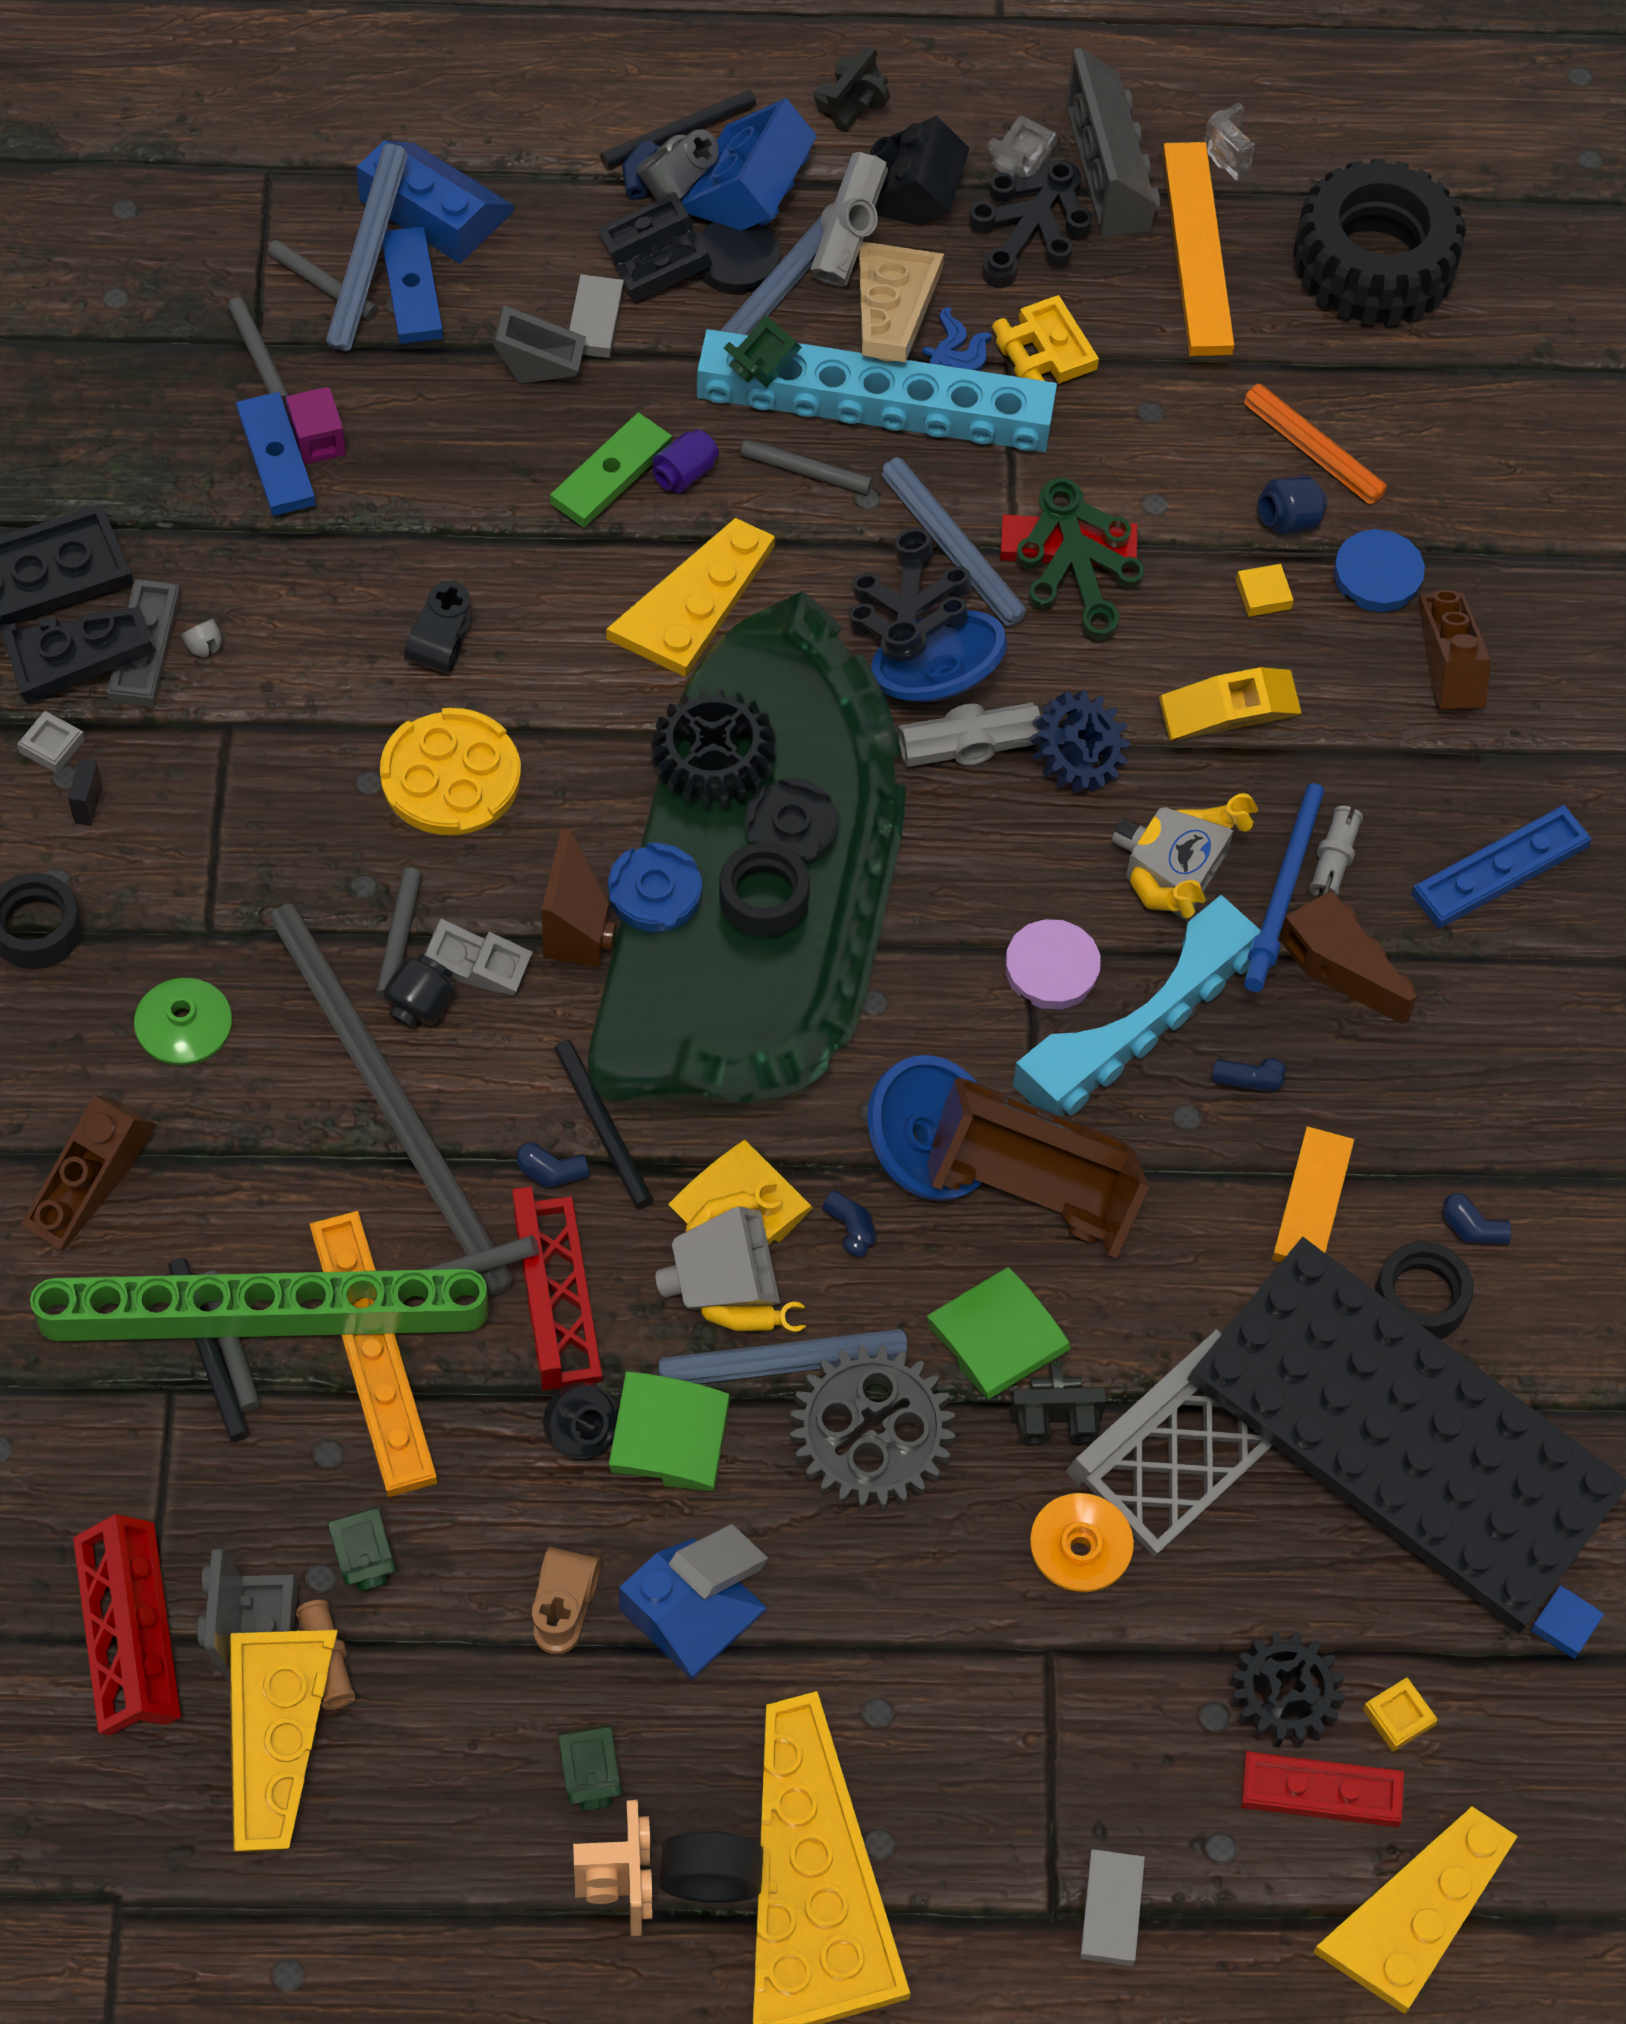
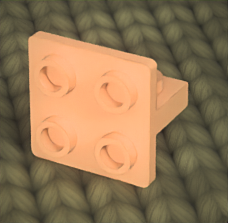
(613, 1870)

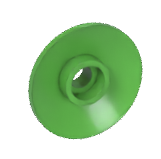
(185, 1038)

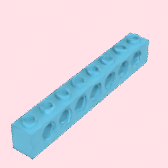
(888, 394)

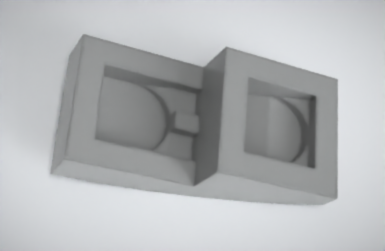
(477, 961)

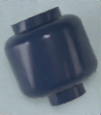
(1292, 504)

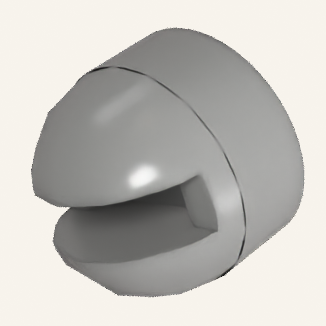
(203, 638)

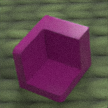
(316, 425)

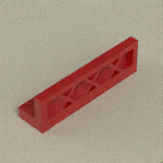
(539, 1284)
(134, 1616)

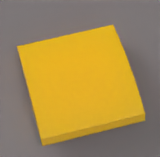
(741, 1171)

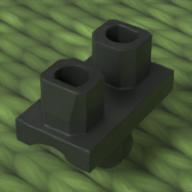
(856, 89)
(1057, 1401)

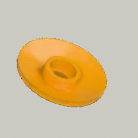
(1087, 1521)

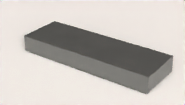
(140, 680)

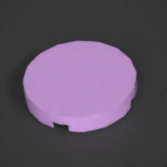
(1052, 964)

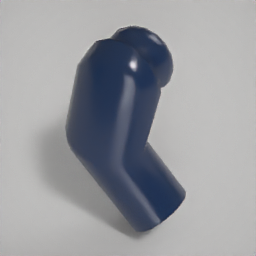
(634, 186)
(1264, 1078)
(547, 1169)
(857, 1222)
(1471, 1225)

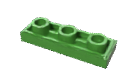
(610, 470)

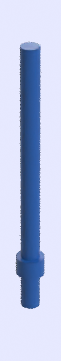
(1265, 946)

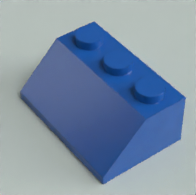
(752, 168)
(443, 200)

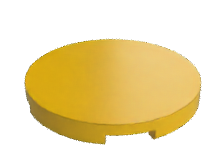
(450, 772)

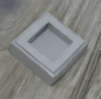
(50, 742)

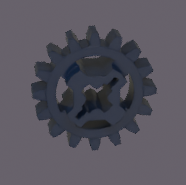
(1076, 745)

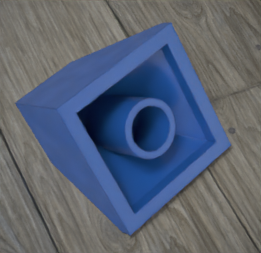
(679, 1620)

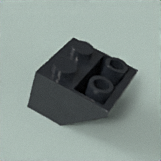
(921, 173)

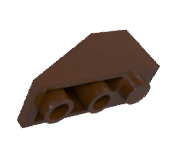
(1454, 650)
(1340, 954)
(87, 1170)

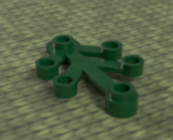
(1078, 552)

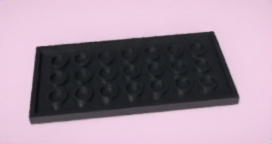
(1409, 1433)

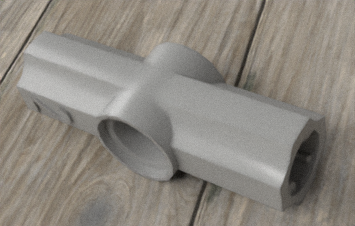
(855, 202)
(968, 734)

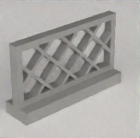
(1142, 1422)

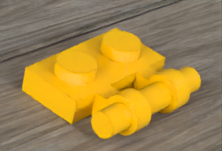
(1056, 337)

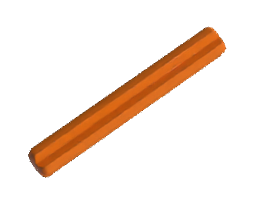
(1315, 444)

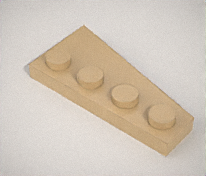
(894, 297)

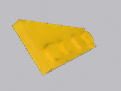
(692, 602)
(1412, 1919)

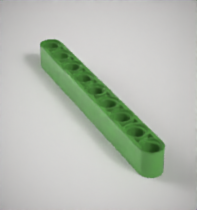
(240, 1291)

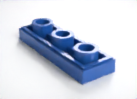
(411, 285)
(275, 453)

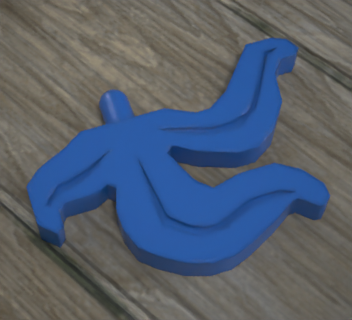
(946, 352)

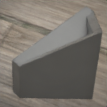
(536, 348)

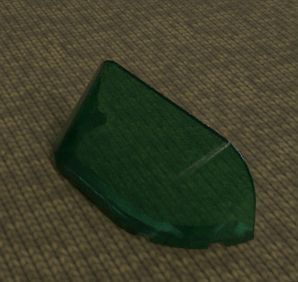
(736, 1012)

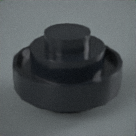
(580, 1420)

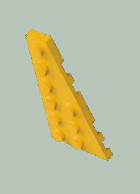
(819, 1912)

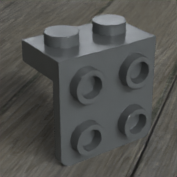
(242, 1606)

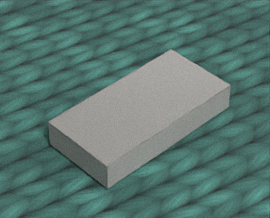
(597, 313)
(717, 1561)
(1112, 1907)

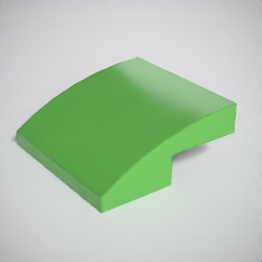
(998, 1332)
(669, 1431)

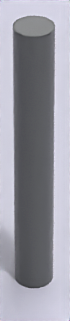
(314, 274)
(257, 347)
(806, 466)
(399, 926)
(493, 1256)
(237, 1366)

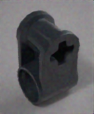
(441, 628)

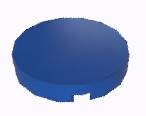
(1379, 570)
(655, 887)

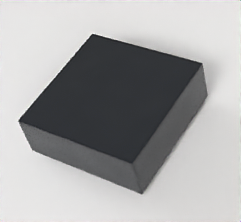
(85, 792)

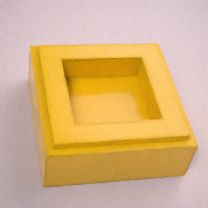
(1264, 590)
(1400, 1714)

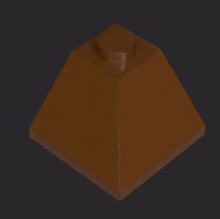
(575, 909)

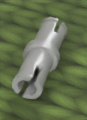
(1336, 851)

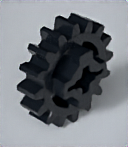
(1273, 1676)

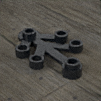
(1055, 182)
(905, 638)

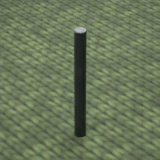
(682, 126)
(603, 1125)
(216, 1372)

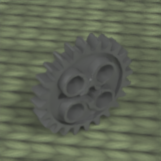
(902, 1461)

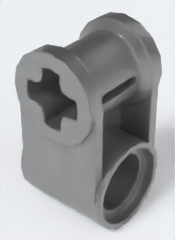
(678, 163)

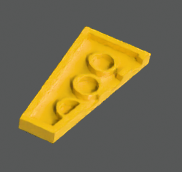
(274, 1715)

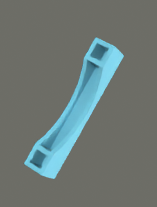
(1071, 1065)

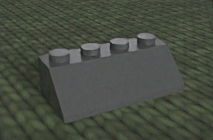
(1110, 148)

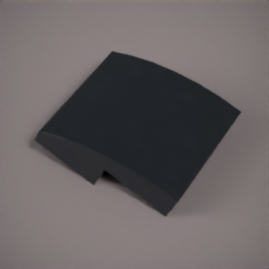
(655, 247)

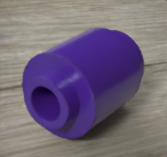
(685, 460)

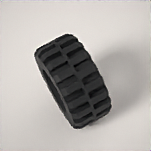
(1385, 201)

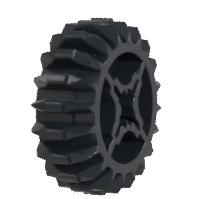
(713, 763)

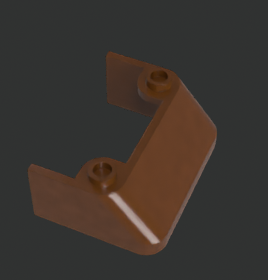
(1040, 1159)

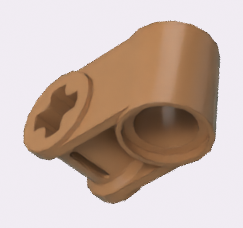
(563, 1593)

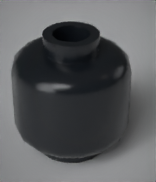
(419, 991)

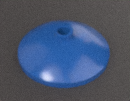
(949, 665)
(907, 1101)

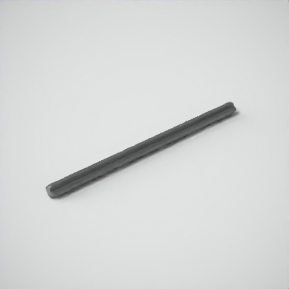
(387, 1092)

